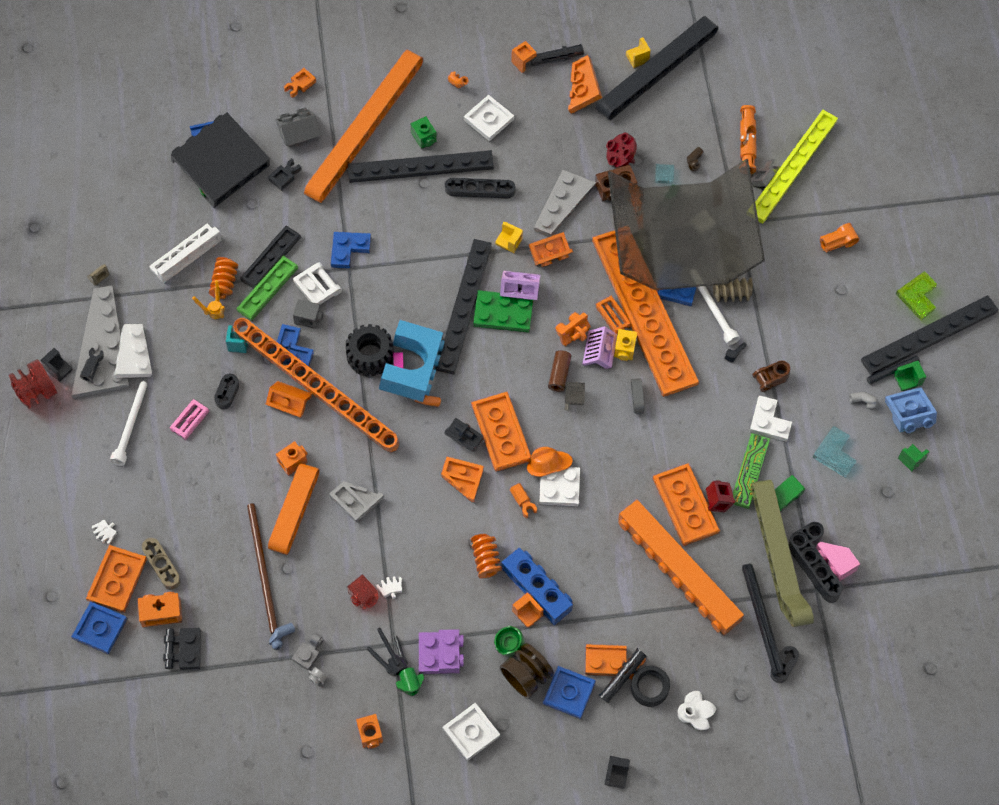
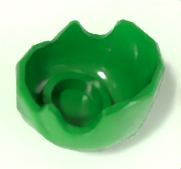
(508, 641)

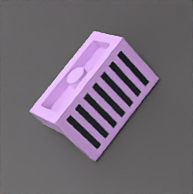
(600, 347)

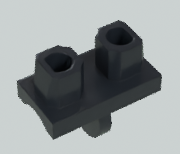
(464, 435)

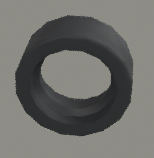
(644, 700)

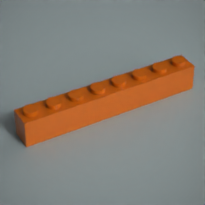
(680, 567)

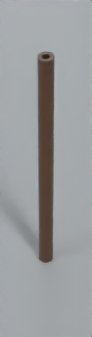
(262, 567)

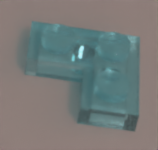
(830, 452)

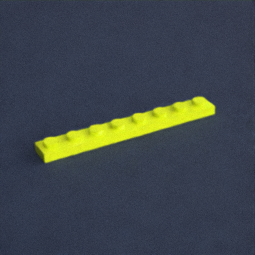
(794, 164)

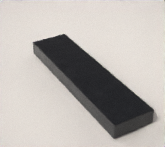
(270, 256)

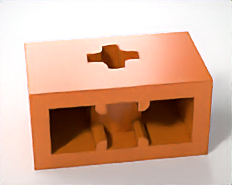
(169, 613)

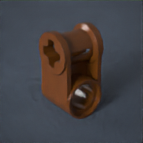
(769, 377)

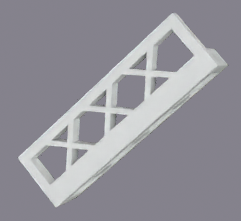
(187, 255)

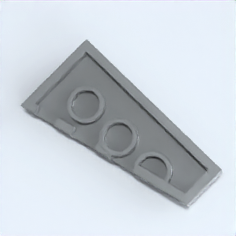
(564, 198)

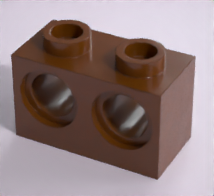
(602, 180)

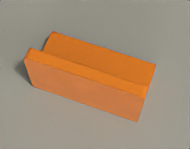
(287, 398)

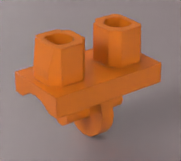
(574, 330)

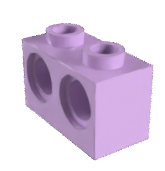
(520, 285)

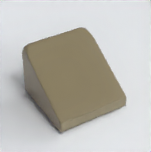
(98, 274)

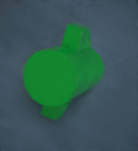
(410, 682)

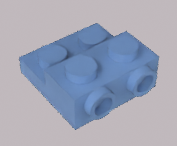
(911, 410)

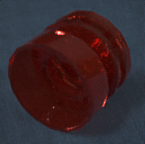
(32, 384)

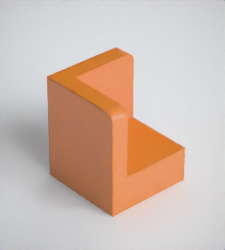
(522, 54)
(527, 610)

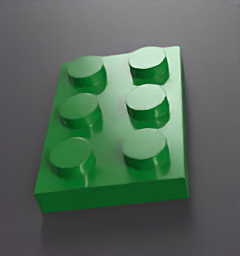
(502, 312)

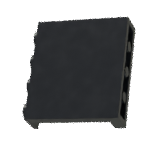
(220, 159)

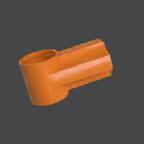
(844, 236)

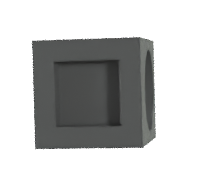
(307, 314)

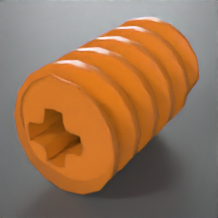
(224, 273)
(485, 556)

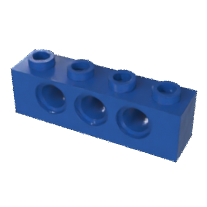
(553, 611)

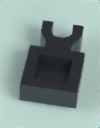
(284, 175)

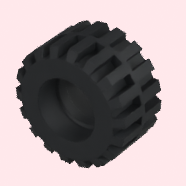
(369, 336)

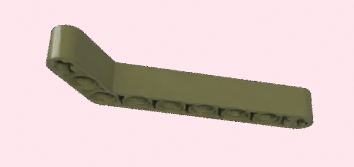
(779, 557)

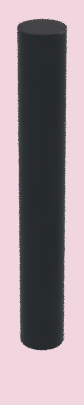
(889, 371)

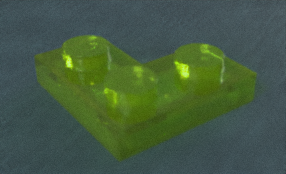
(914, 295)

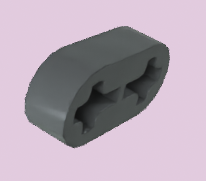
(637, 395)

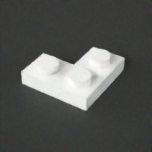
(767, 425)

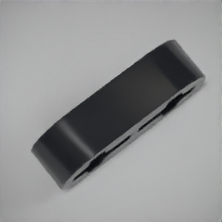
(222, 390)
(788, 666)

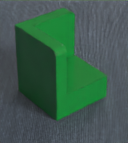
(910, 376)
(912, 457)

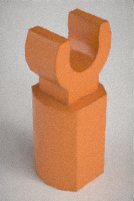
(522, 499)

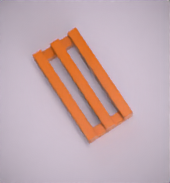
(606, 317)

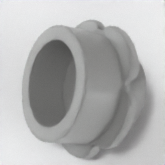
(317, 676)

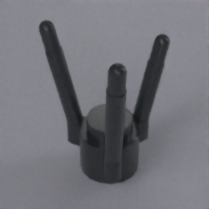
(396, 663)

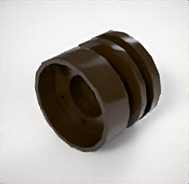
(528, 668)

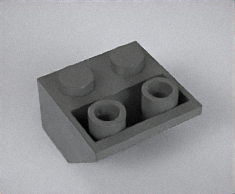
(298, 126)

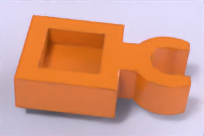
(300, 81)

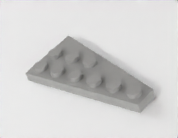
(103, 334)

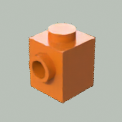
(291, 457)

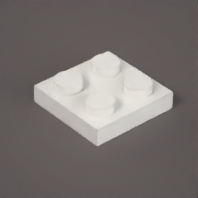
(489, 118)
(560, 488)
(471, 731)

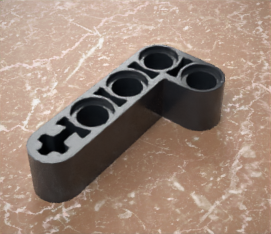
(818, 565)

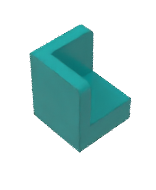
(234, 343)

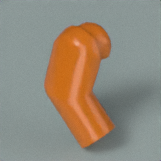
(456, 81)

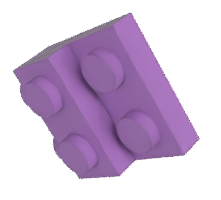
(440, 652)

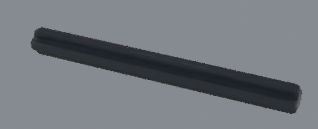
(762, 618)

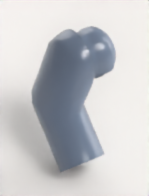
(278, 634)

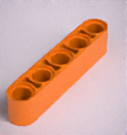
(293, 508)

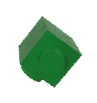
(423, 132)

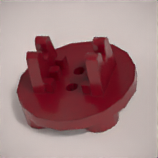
(621, 150)

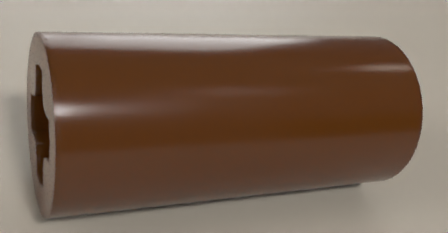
(559, 371)

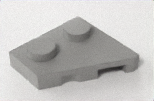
(355, 500)

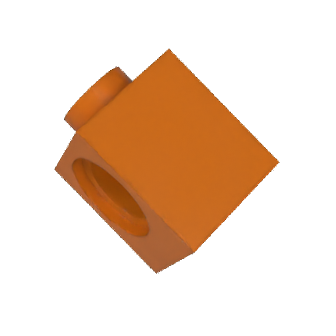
(366, 723)

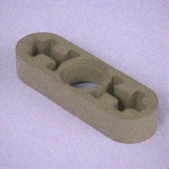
(161, 555)

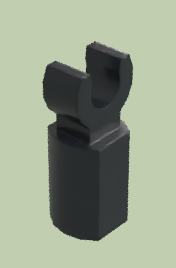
(91, 365)

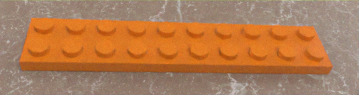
(650, 321)

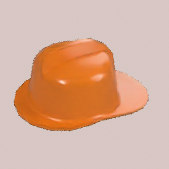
(548, 461)

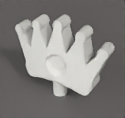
(104, 531)
(390, 588)

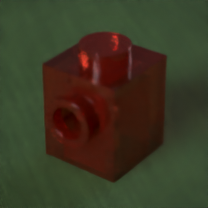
(362, 593)

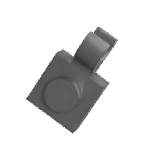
(764, 175)
(308, 654)

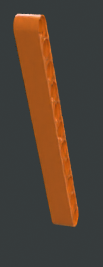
(363, 126)
(311, 377)

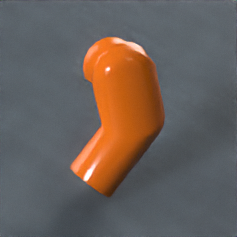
(431, 401)

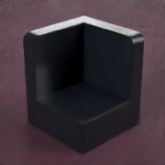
(56, 365)
(617, 772)

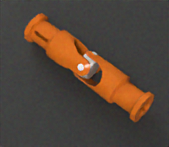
(748, 136)

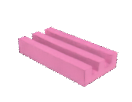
(180, 432)

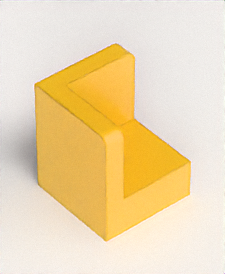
(639, 55)
(509, 237)

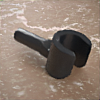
(731, 355)

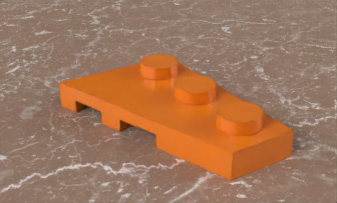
(584, 85)

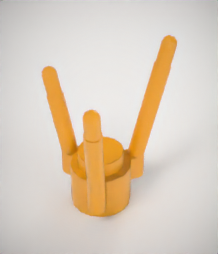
(215, 307)

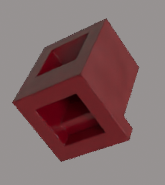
(719, 496)

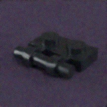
(189, 648)

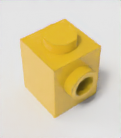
(625, 345)

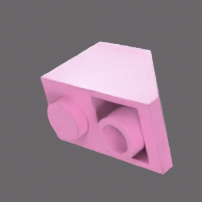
(839, 559)

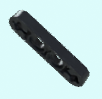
(480, 185)

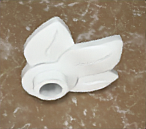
(699, 711)

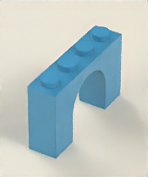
(414, 382)

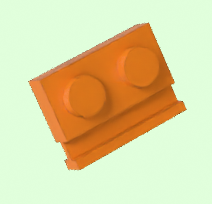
(604, 659)

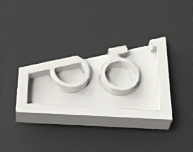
(133, 353)

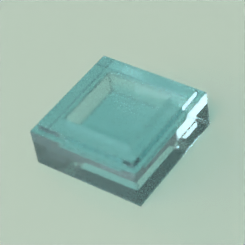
(664, 173)

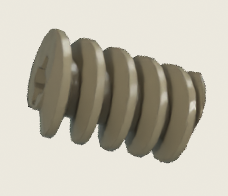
(734, 289)

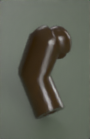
(692, 159)

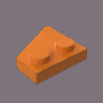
(463, 476)

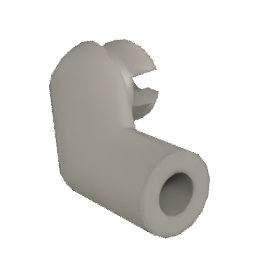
(864, 397)

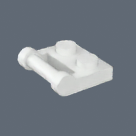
(312, 287)

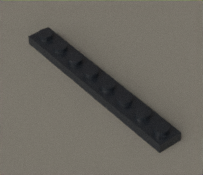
(420, 166)
(464, 306)
(929, 335)

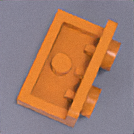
(549, 249)

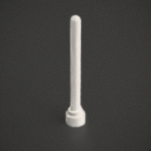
(730, 335)
(119, 456)

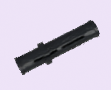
(558, 54)
(638, 656)

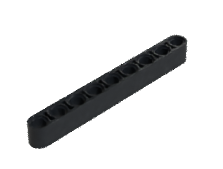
(657, 68)

